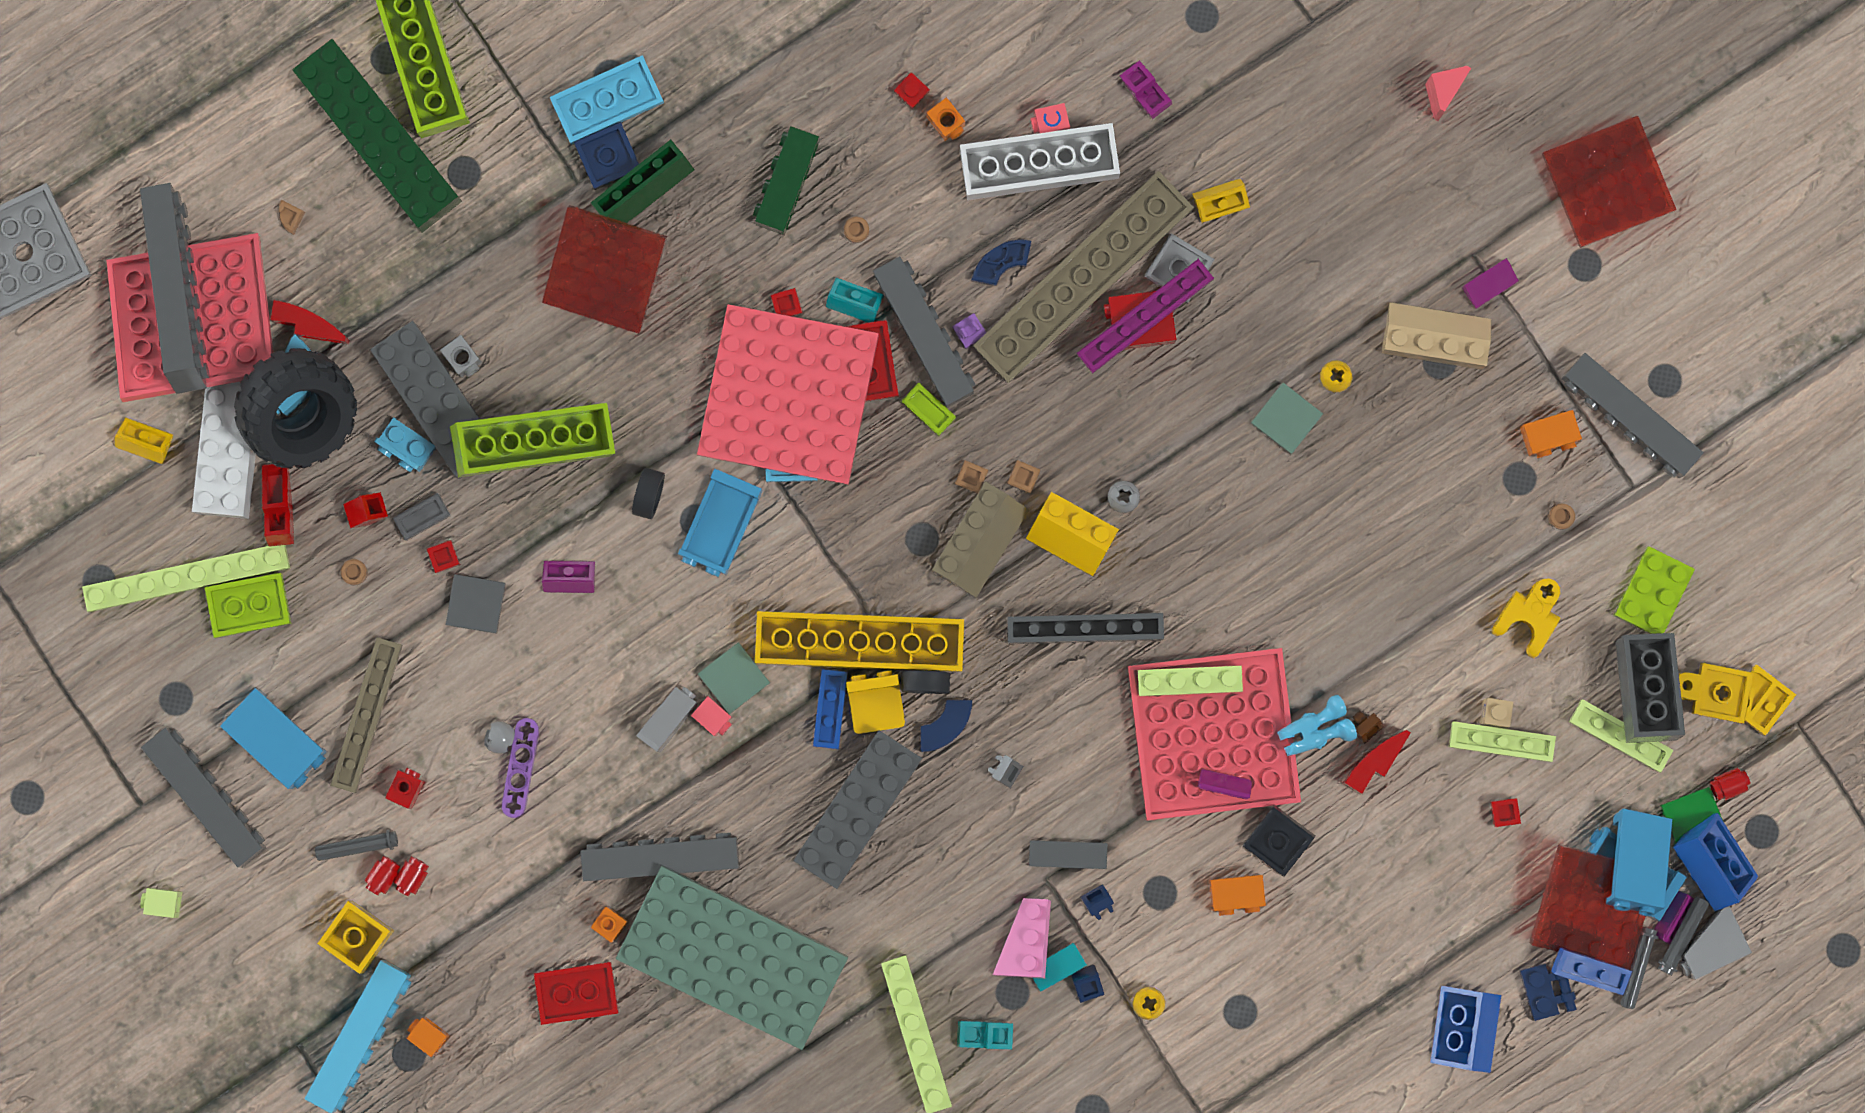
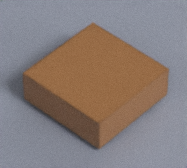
(1023, 476)
(971, 477)

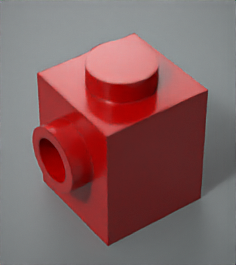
(365, 510)
(405, 788)

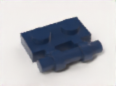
(1541, 995)

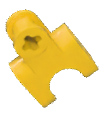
(1532, 611)

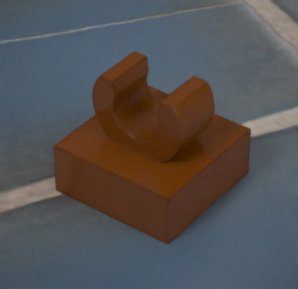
(1368, 726)

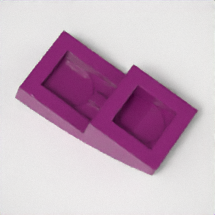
(1145, 89)

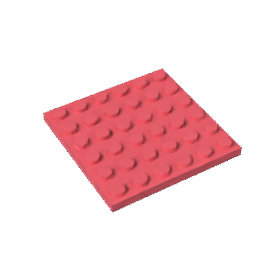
(230, 308)
(788, 394)
(1216, 733)

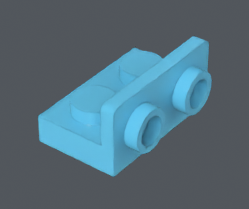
(405, 445)

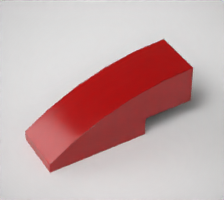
(306, 323)
(277, 506)
(1375, 762)

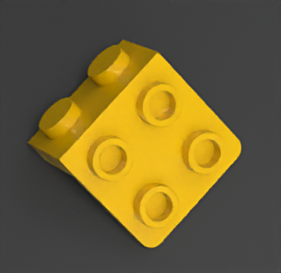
(875, 702)

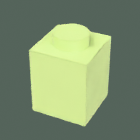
(161, 902)

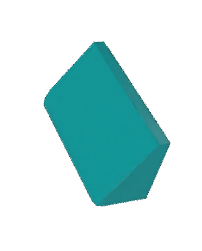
(854, 300)

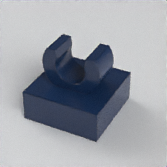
(1097, 900)

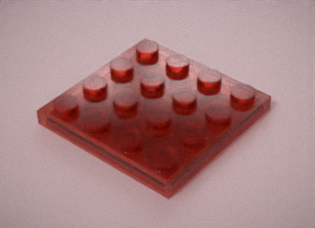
(1609, 181)
(604, 269)
(1576, 910)

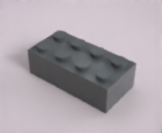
(1650, 688)

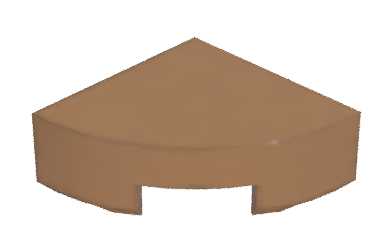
(290, 216)

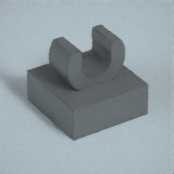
(1006, 771)

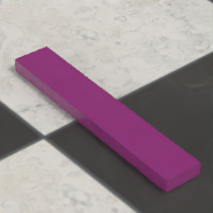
(1145, 316)

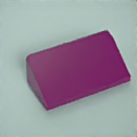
(1490, 283)
(568, 576)
(1224, 784)
(1673, 917)

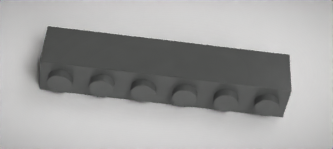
(923, 331)
(1632, 416)
(1085, 628)
(204, 797)
(647, 857)

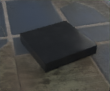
(1279, 840)

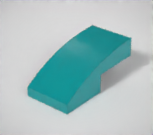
(1060, 966)
(985, 1035)

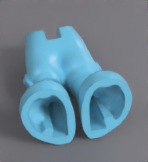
(1316, 738)

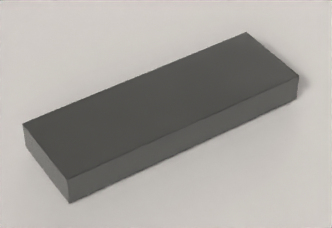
(1068, 854)

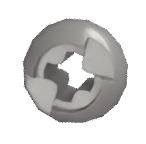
(1121, 506)
(499, 737)

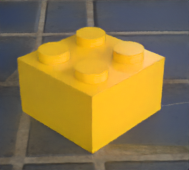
(355, 937)

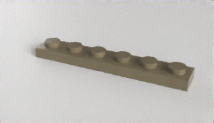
(366, 715)

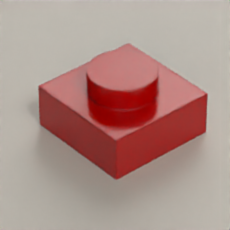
(911, 90)
(787, 303)
(443, 556)
(1505, 812)

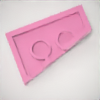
(1027, 942)

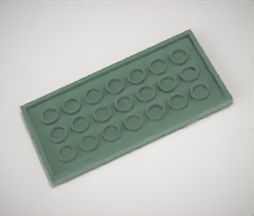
(732, 957)

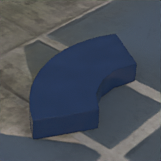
(1000, 259)
(947, 726)

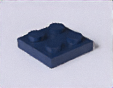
(606, 155)

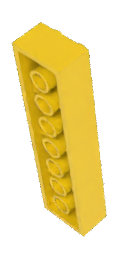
(859, 641)

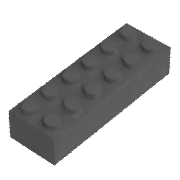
(425, 386)
(858, 809)

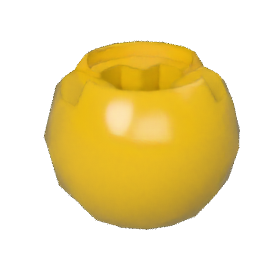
(1337, 366)
(1139, 1000)

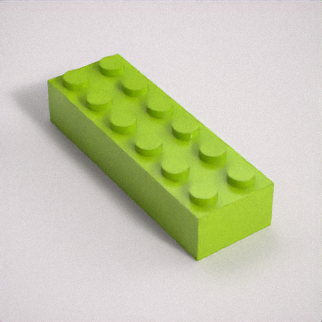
(423, 65)
(532, 439)

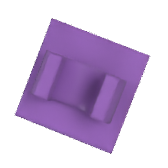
(969, 330)

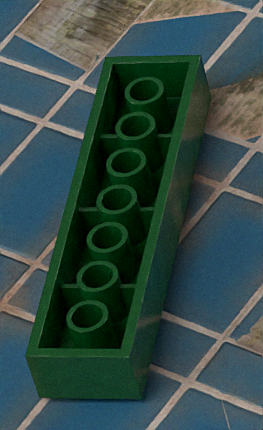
(377, 135)

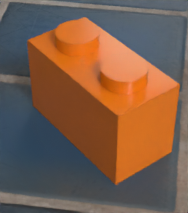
(1550, 434)
(1237, 893)

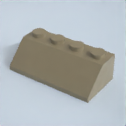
(980, 539)

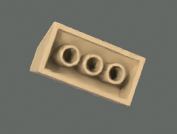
(1437, 336)

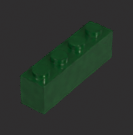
(787, 180)
(644, 184)

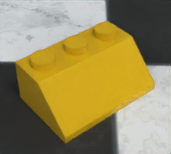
(1072, 534)

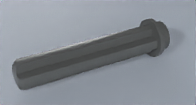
(357, 846)
(1683, 936)
(1638, 967)

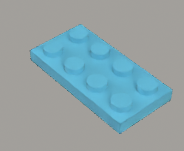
(606, 99)

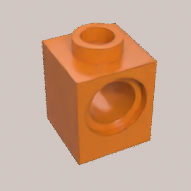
(943, 109)
(609, 924)
(427, 1035)

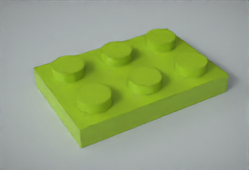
(1654, 592)
(248, 605)

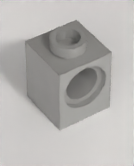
(451, 352)

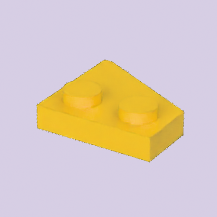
(1766, 700)

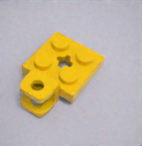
(1702, 691)

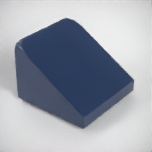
(1087, 983)

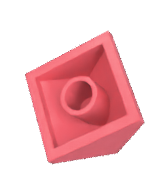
(1443, 87)

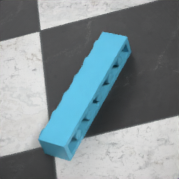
(358, 1036)

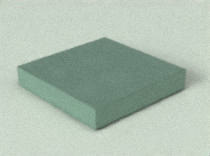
(1287, 418)
(734, 678)

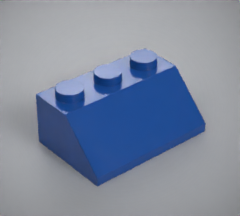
(1716, 862)
(1465, 1029)

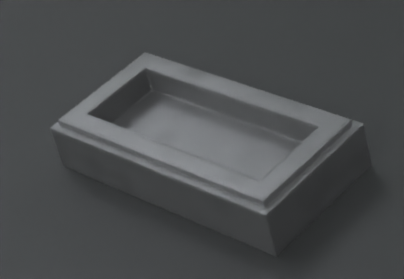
(422, 516)

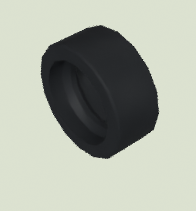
(648, 493)
(925, 682)

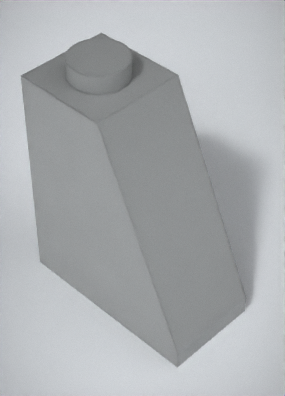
(668, 719)
(1714, 945)

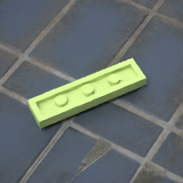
(1190, 681)
(1612, 732)
(1502, 741)

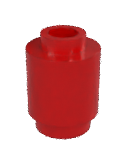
(1730, 784)
(382, 875)
(411, 876)

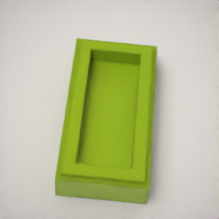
(928, 409)

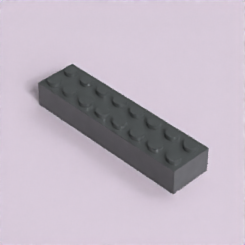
(173, 288)

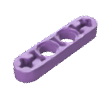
(522, 768)

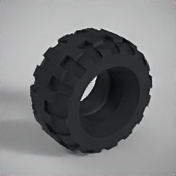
(313, 431)

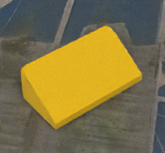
(1221, 200)
(143, 440)

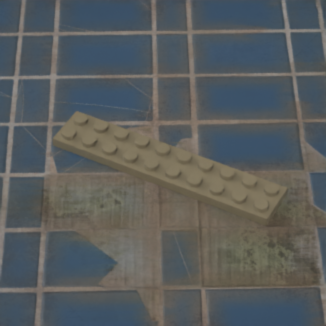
(1083, 277)

